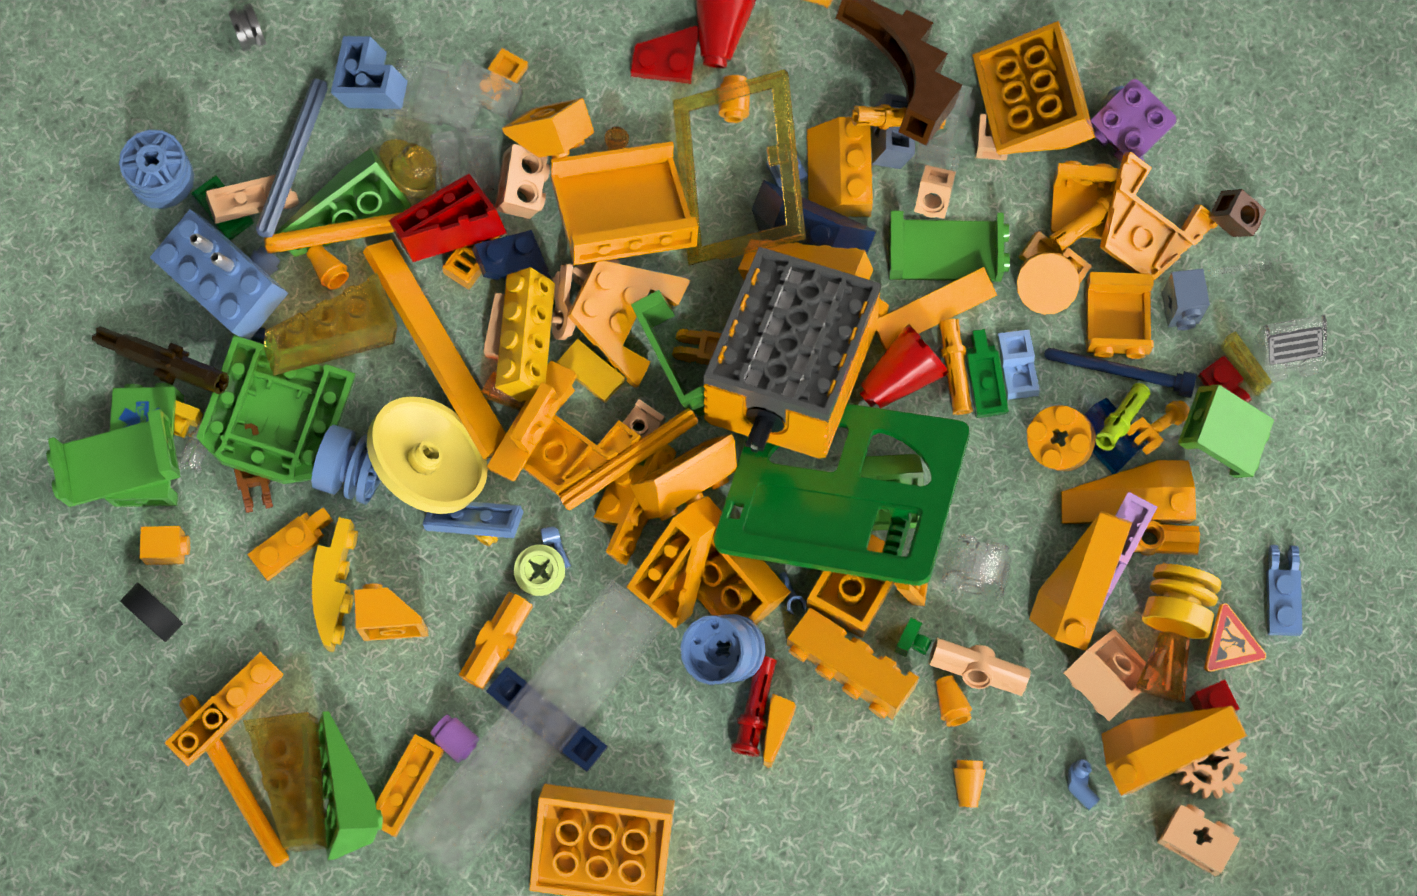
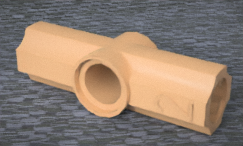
(979, 666)

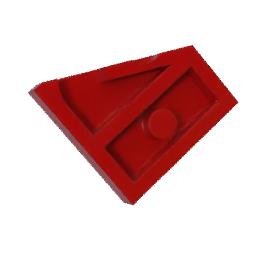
(667, 57)

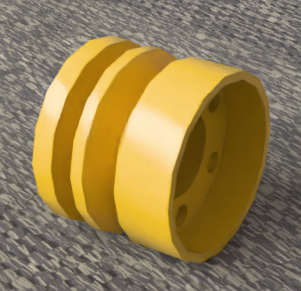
(1181, 600)

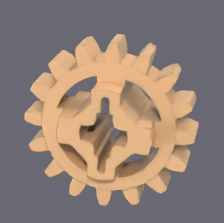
(1214, 777)

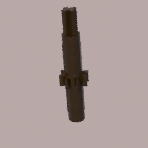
(167, 363)

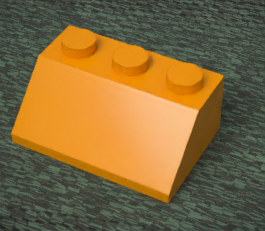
(840, 167)
(686, 477)

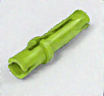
(1118, 422)

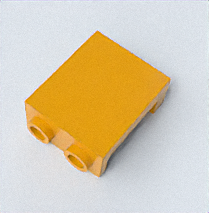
(1119, 314)

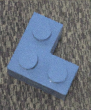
(363, 78)

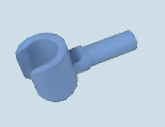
(552, 536)
(792, 596)

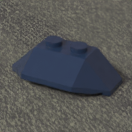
(820, 223)

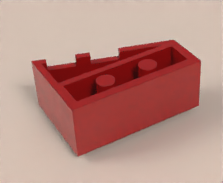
(447, 220)

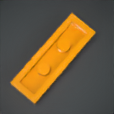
(407, 783)

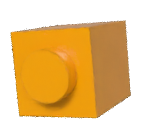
(163, 545)

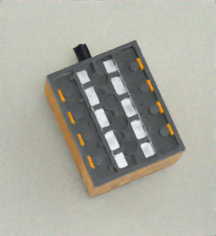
(790, 353)

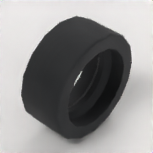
(151, 612)

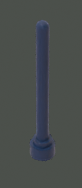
(1180, 383)

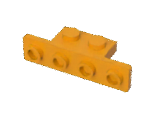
(531, 422)
(622, 508)

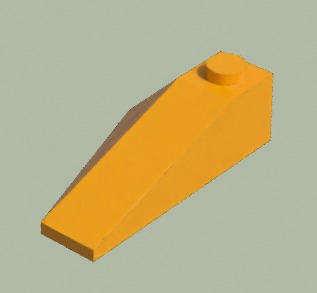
(1160, 482)

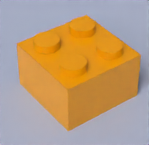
(848, 599)

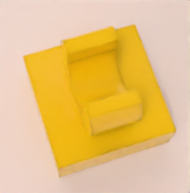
(184, 417)

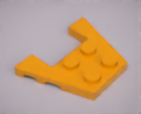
(1140, 234)
(606, 313)
(568, 457)

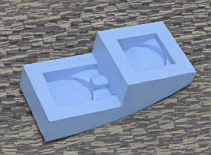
(1018, 364)

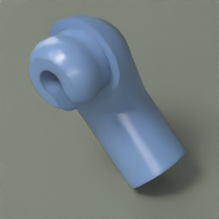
(1078, 783)

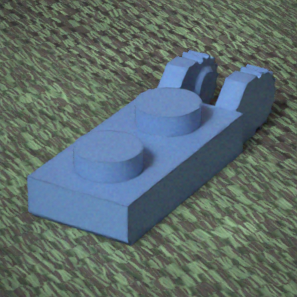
(1284, 594)

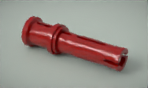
(752, 721)

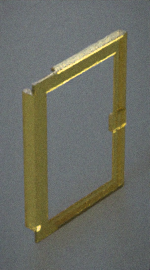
(781, 154)

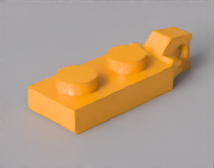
(290, 543)

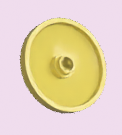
(425, 455)

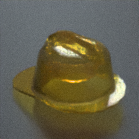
(410, 167)

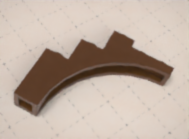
(918, 63)

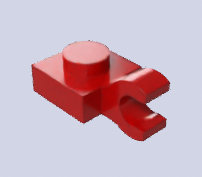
(1225, 375)

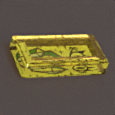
(1246, 364)

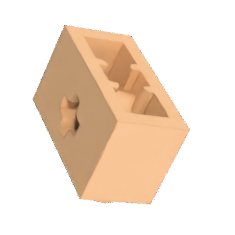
(1209, 855)

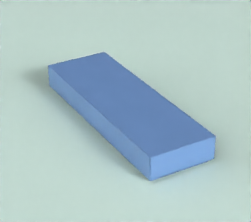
(478, 519)

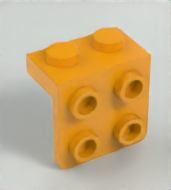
(1076, 191)

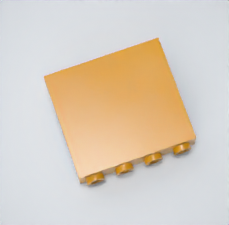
(622, 203)

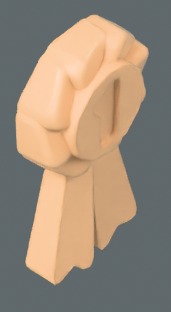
(561, 325)

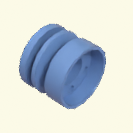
(161, 184)
(343, 462)
(707, 646)

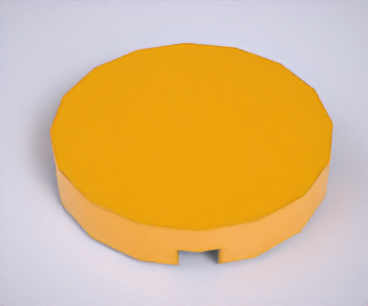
(1047, 283)

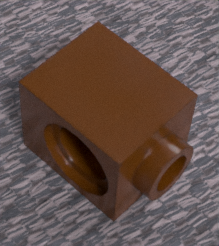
(1237, 213)

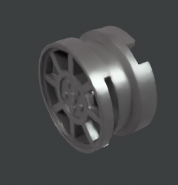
(247, 27)

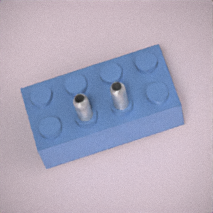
(219, 275)

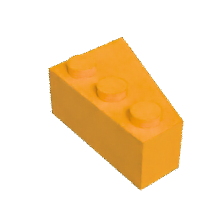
(674, 567)

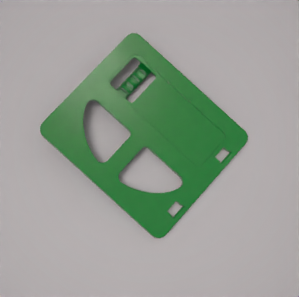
(829, 516)

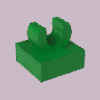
(911, 639)

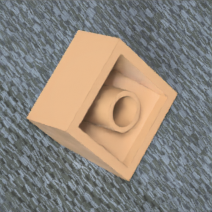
(1108, 674)

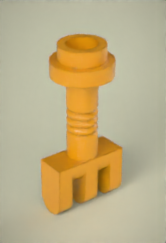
(1175, 414)

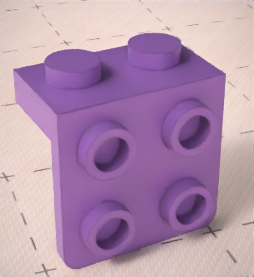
(1132, 121)

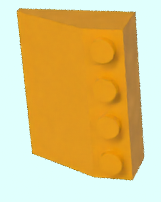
(1033, 92)
(600, 843)

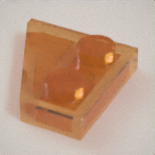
(1166, 668)

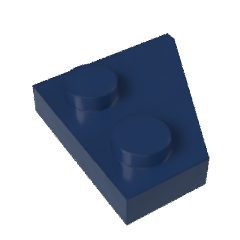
(509, 255)

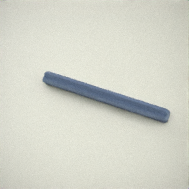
(291, 158)

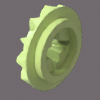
(539, 554)

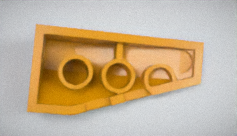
(1077, 589)
(1160, 745)

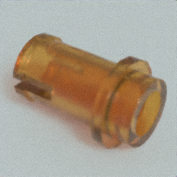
(616, 138)

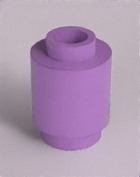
(454, 738)

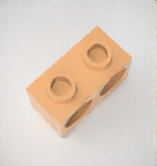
(516, 179)

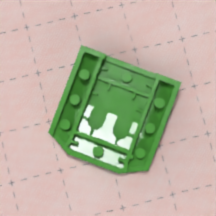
(287, 408)

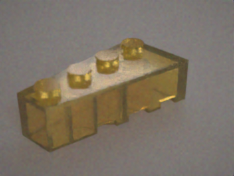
(333, 329)
(292, 776)

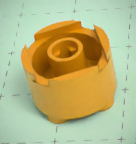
(1043, 433)

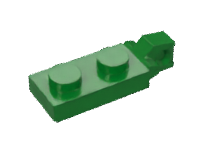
(985, 377)

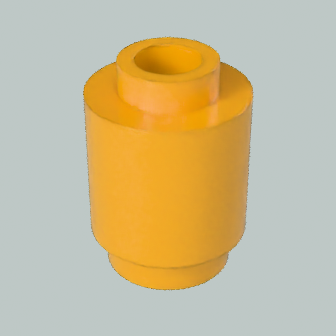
(737, 109)

